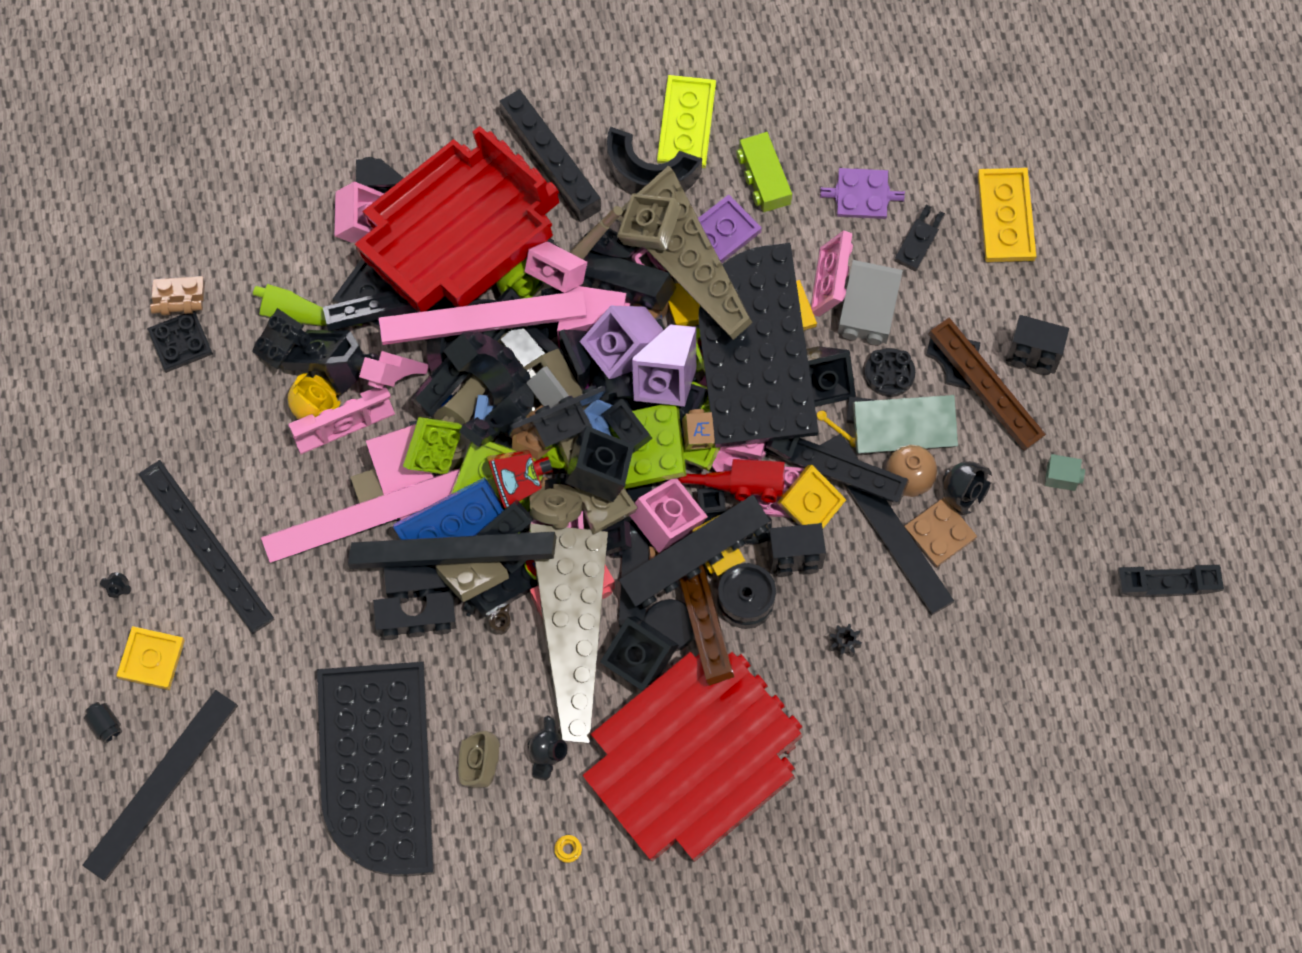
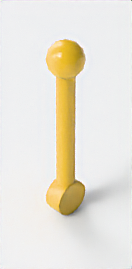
(822, 416)

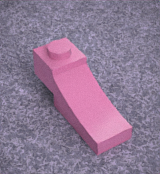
(390, 369)

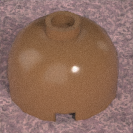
(916, 465)

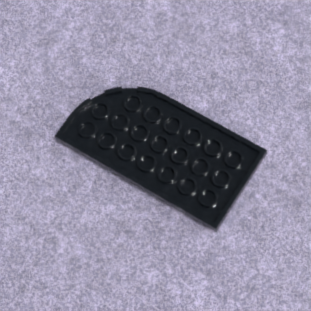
(762, 377)
(377, 766)

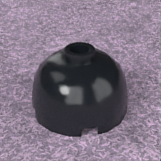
(966, 480)

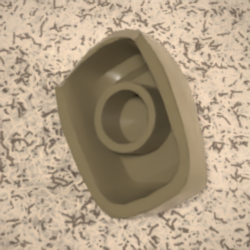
(478, 759)

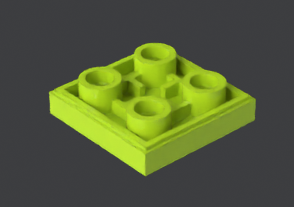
(432, 446)

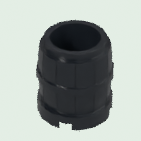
(616, 388)

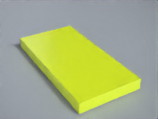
(686, 118)

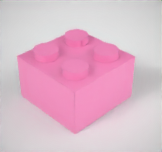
(667, 514)

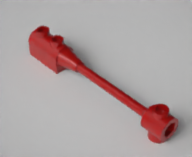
(745, 479)

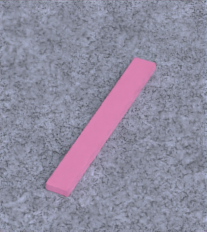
(482, 317)
(358, 517)

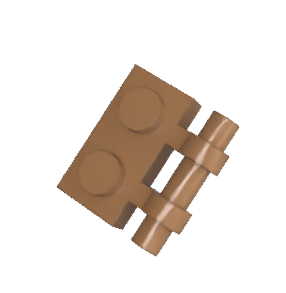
(177, 295)

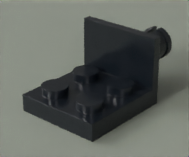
(330, 352)

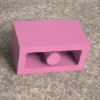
(555, 266)

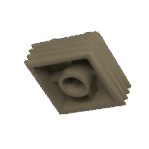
(649, 221)

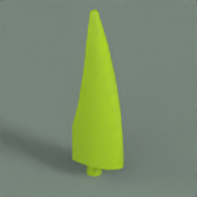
(291, 304)

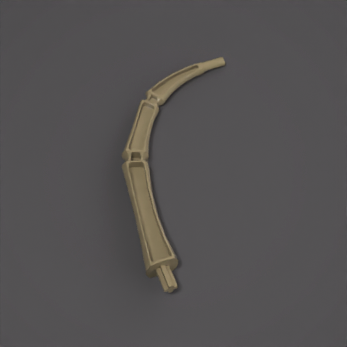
(462, 404)

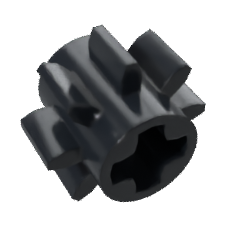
(852, 642)

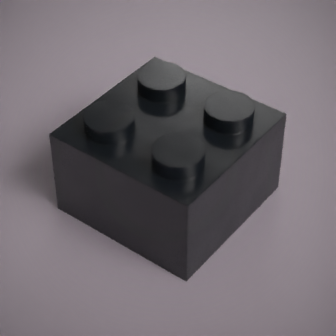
(1037, 345)
(599, 464)
(796, 549)
(639, 653)

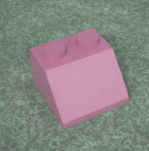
(349, 204)

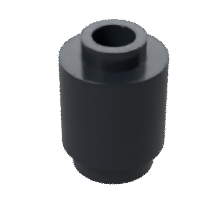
(102, 721)

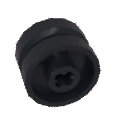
(742, 610)

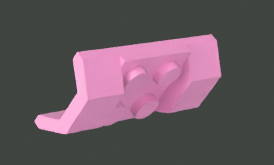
(336, 423)

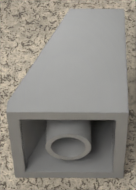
(869, 302)

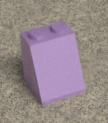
(619, 337)
(666, 367)

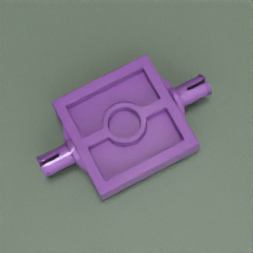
(862, 193)

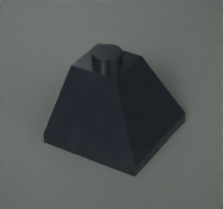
(578, 358)
(830, 375)

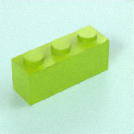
(764, 172)

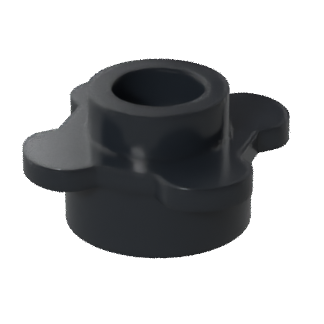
(116, 585)

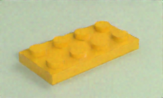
(1006, 215)

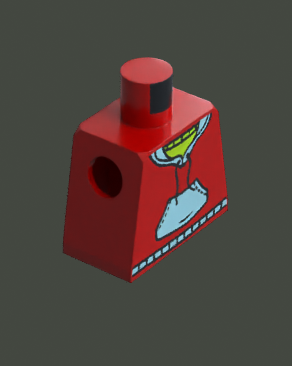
(517, 474)

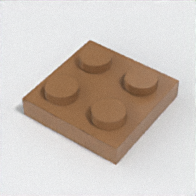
(940, 532)

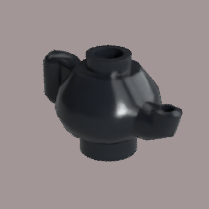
(545, 749)

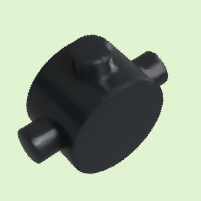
(469, 608)

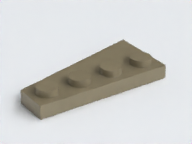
(599, 511)

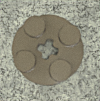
(545, 508)

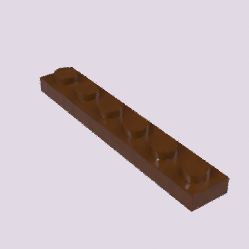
(986, 384)
(707, 628)

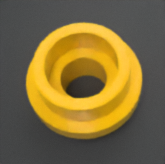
(568, 840)

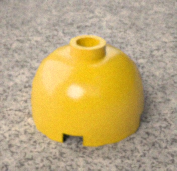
(311, 396)

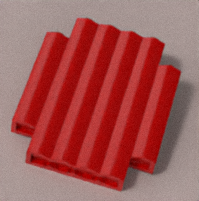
(458, 222)
(693, 757)

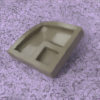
(472, 578)

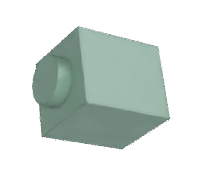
(1064, 472)

